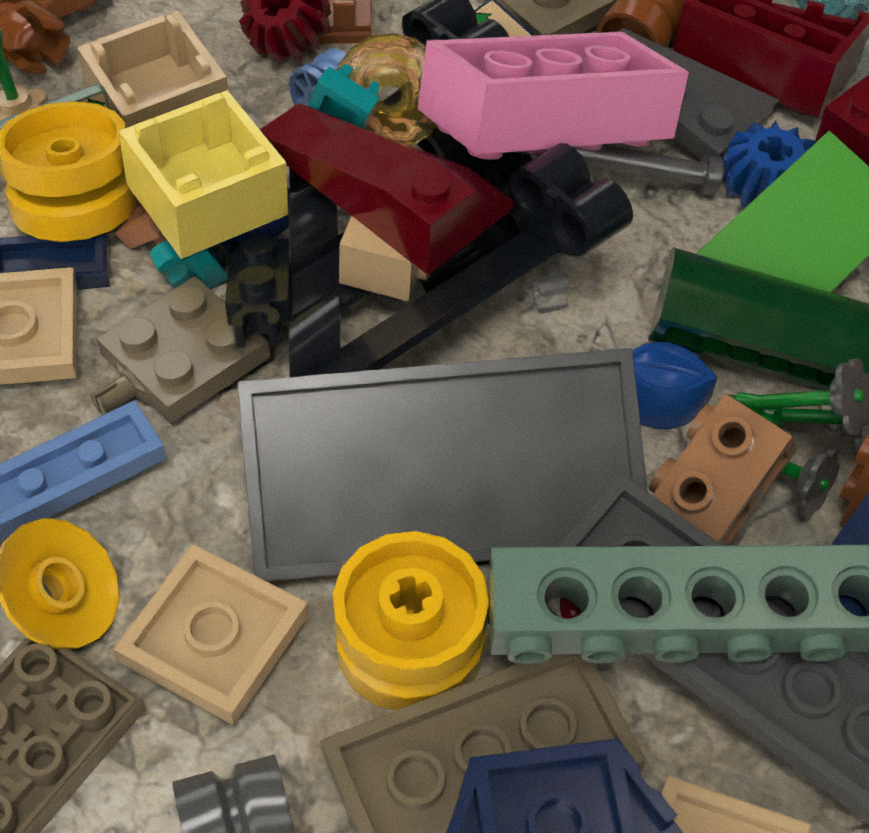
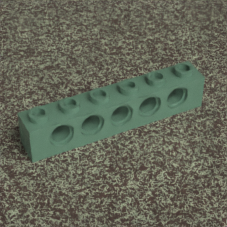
(668, 580)

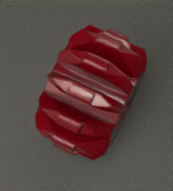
(284, 26)

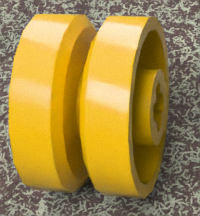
(65, 171)
(409, 618)

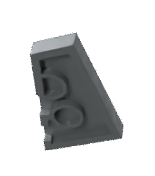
(712, 105)

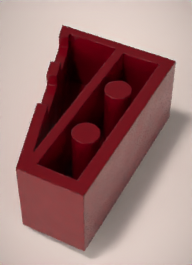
(775, 47)

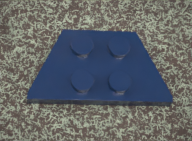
(560, 791)

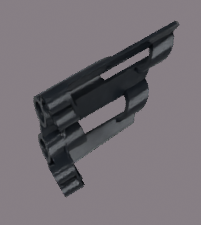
(551, 214)

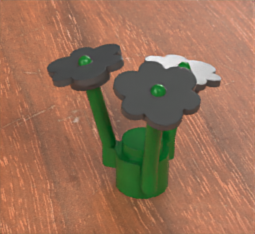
(850, 408)

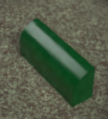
(758, 320)

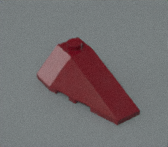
(397, 191)

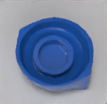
(670, 384)

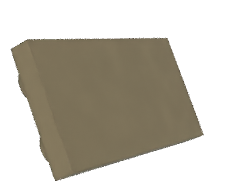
(54, 730)

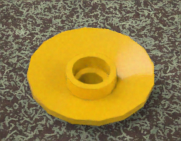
(75, 572)

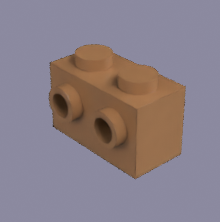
(723, 468)

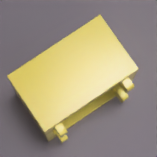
(204, 173)

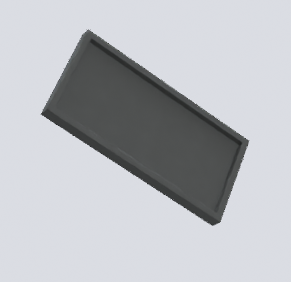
(440, 449)

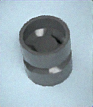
(244, 803)

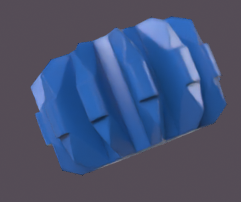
(759, 158)

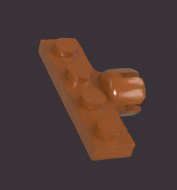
(35, 31)

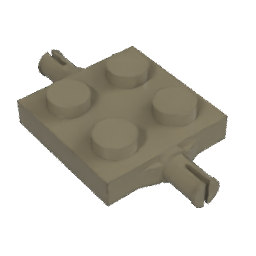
(176, 353)

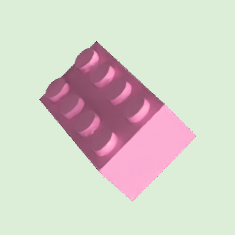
(550, 91)

